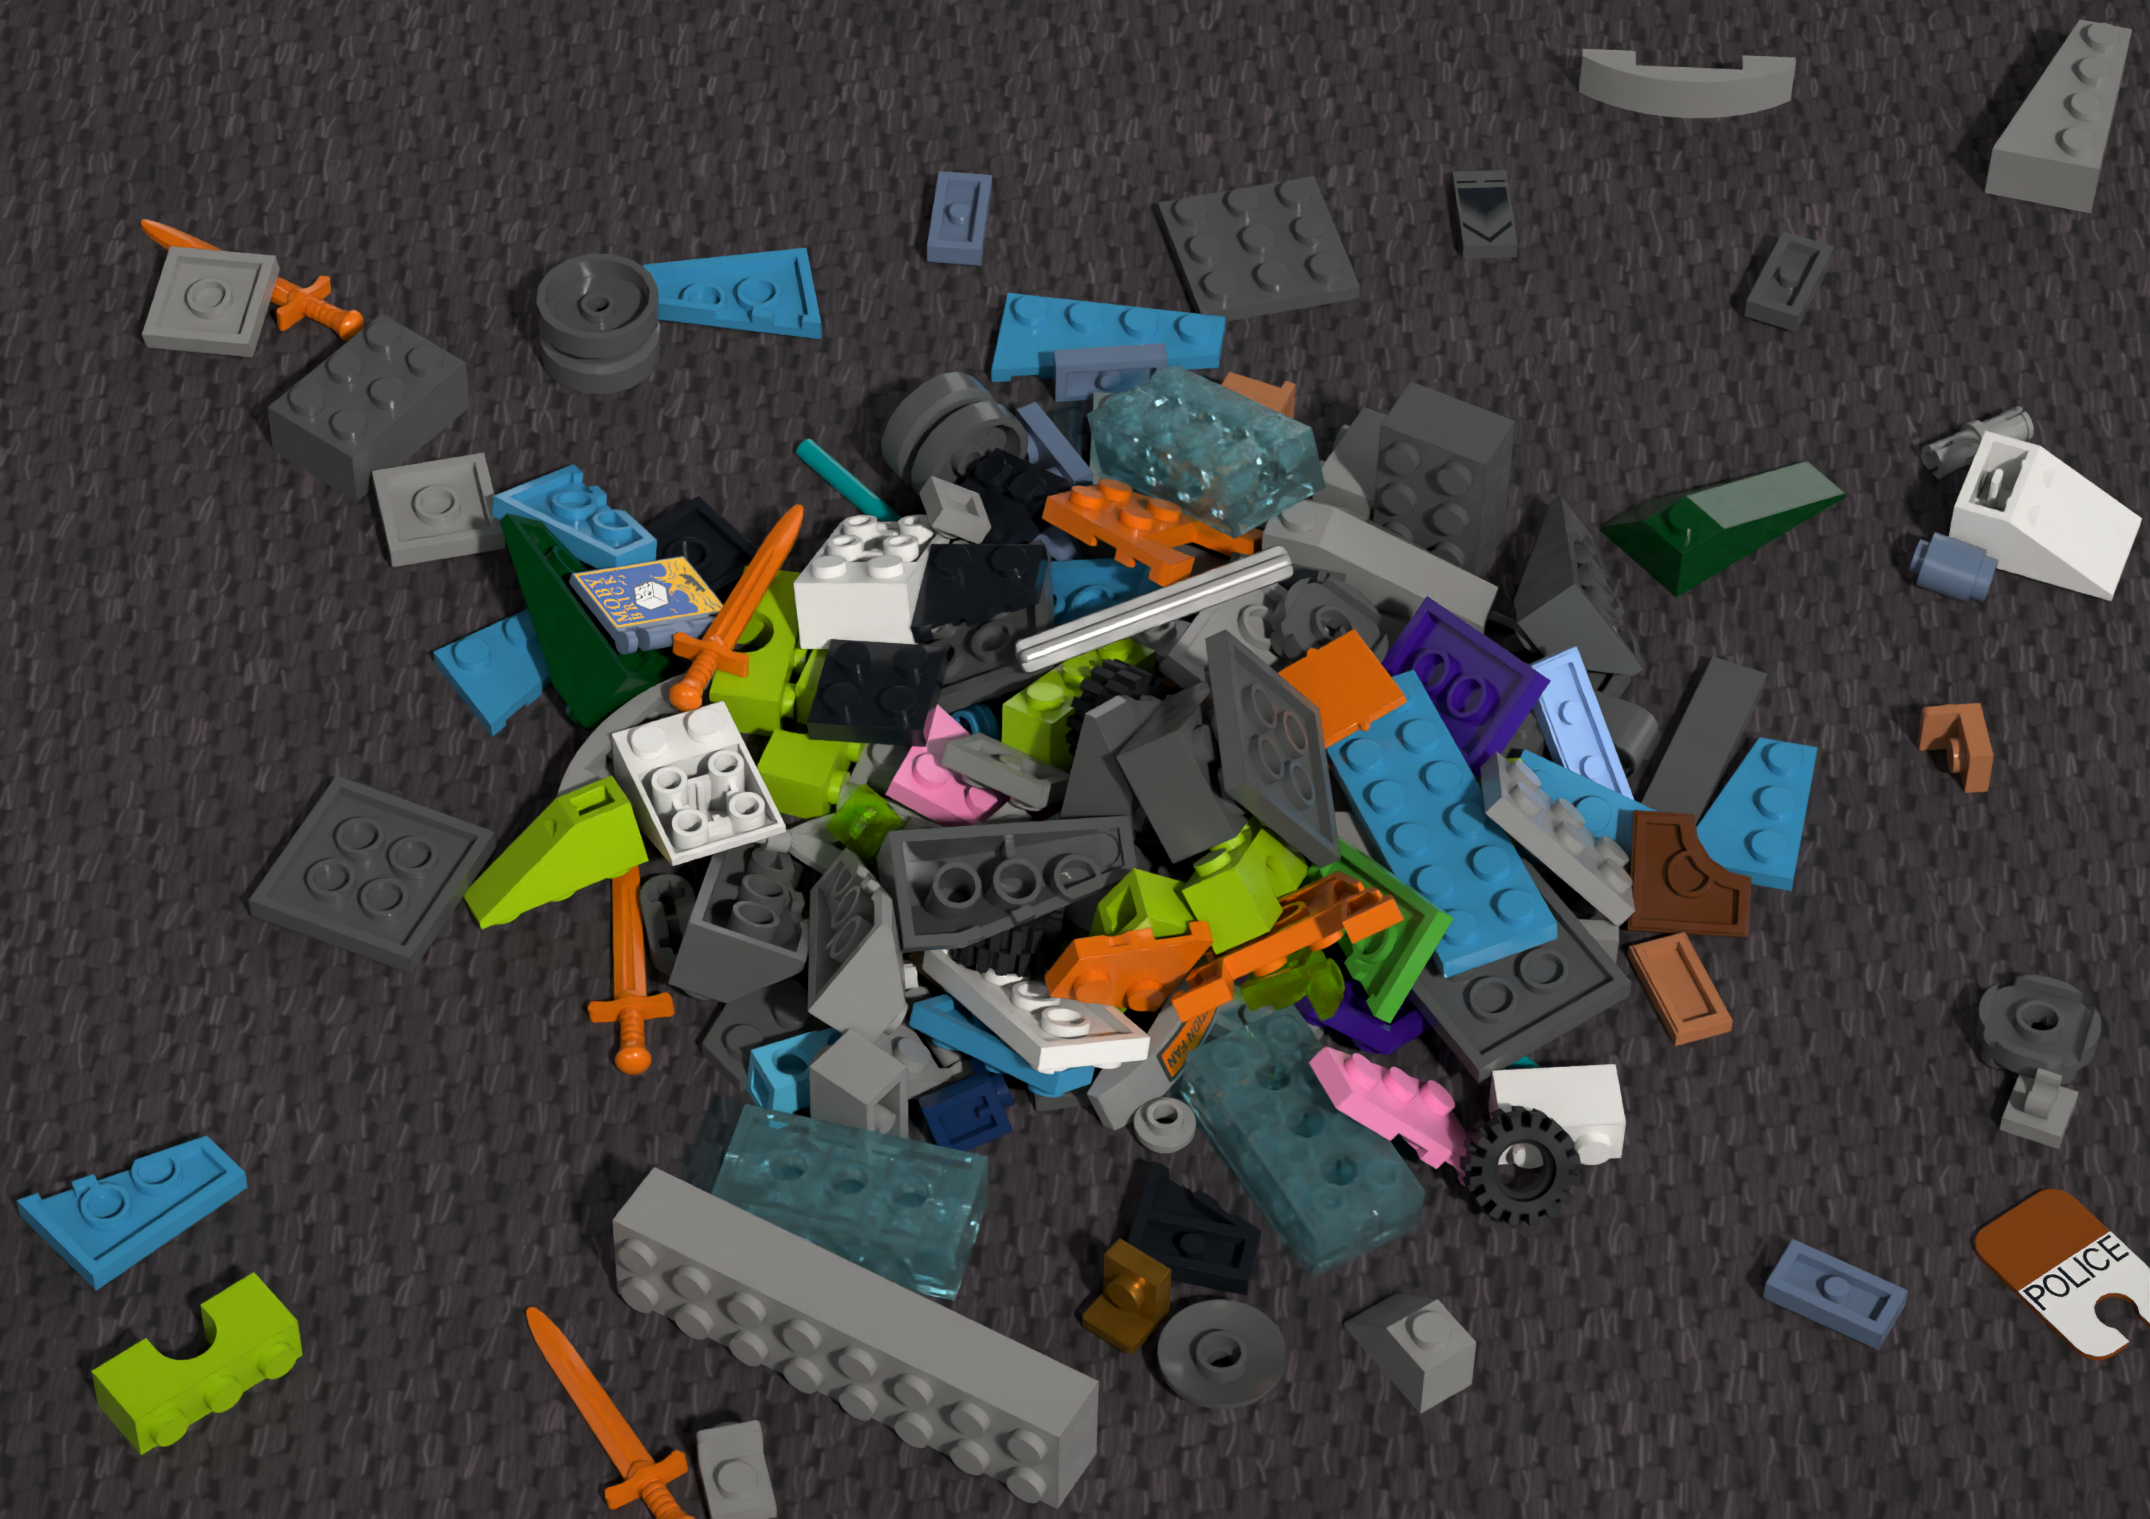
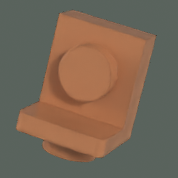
(1966, 740)

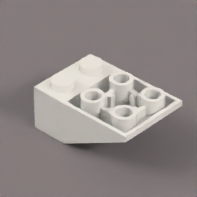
(2043, 518)
(864, 581)
(694, 784)

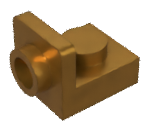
(1132, 1298)

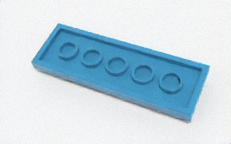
(1434, 832)

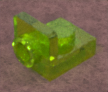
(865, 823)
(1302, 974)

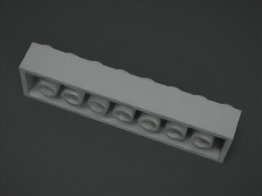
(856, 1338)

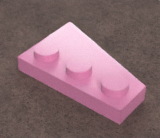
(939, 790)
(1394, 1104)

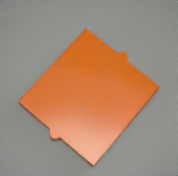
(1345, 685)

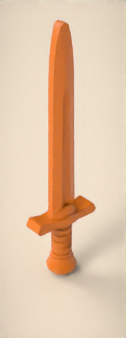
(294, 300)
(716, 646)
(630, 984)
(627, 1453)

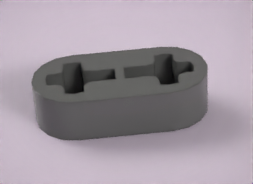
(659, 926)

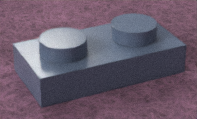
(959, 218)
(1104, 369)
(1050, 448)
(1835, 1294)

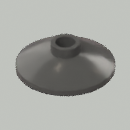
(1227, 1333)

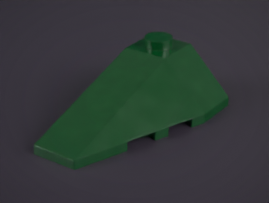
(1712, 527)
(574, 643)

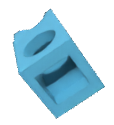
(780, 1070)

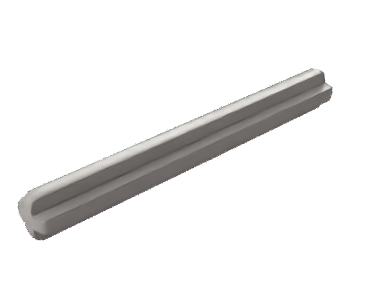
(1153, 609)

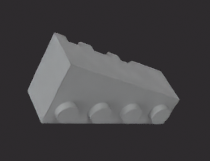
(2063, 127)

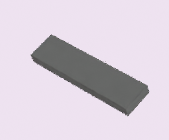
(1706, 739)

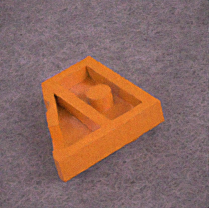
(1127, 968)

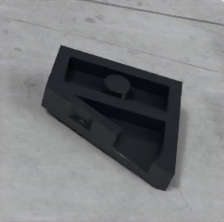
(977, 584)
(1194, 1235)

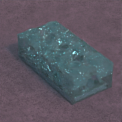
(1206, 450)
(1308, 1166)
(861, 1195)

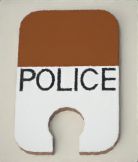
(2062, 1266)

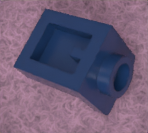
(969, 1110)

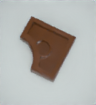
(1679, 883)

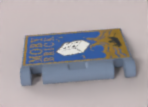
(648, 602)

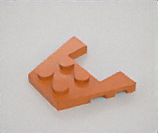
(1140, 528)
(1309, 918)

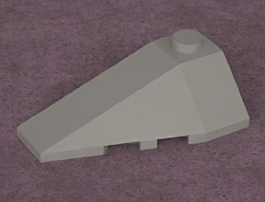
(1378, 562)
(854, 952)

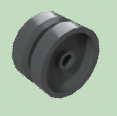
(598, 323)
(948, 431)

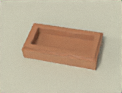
(1680, 988)

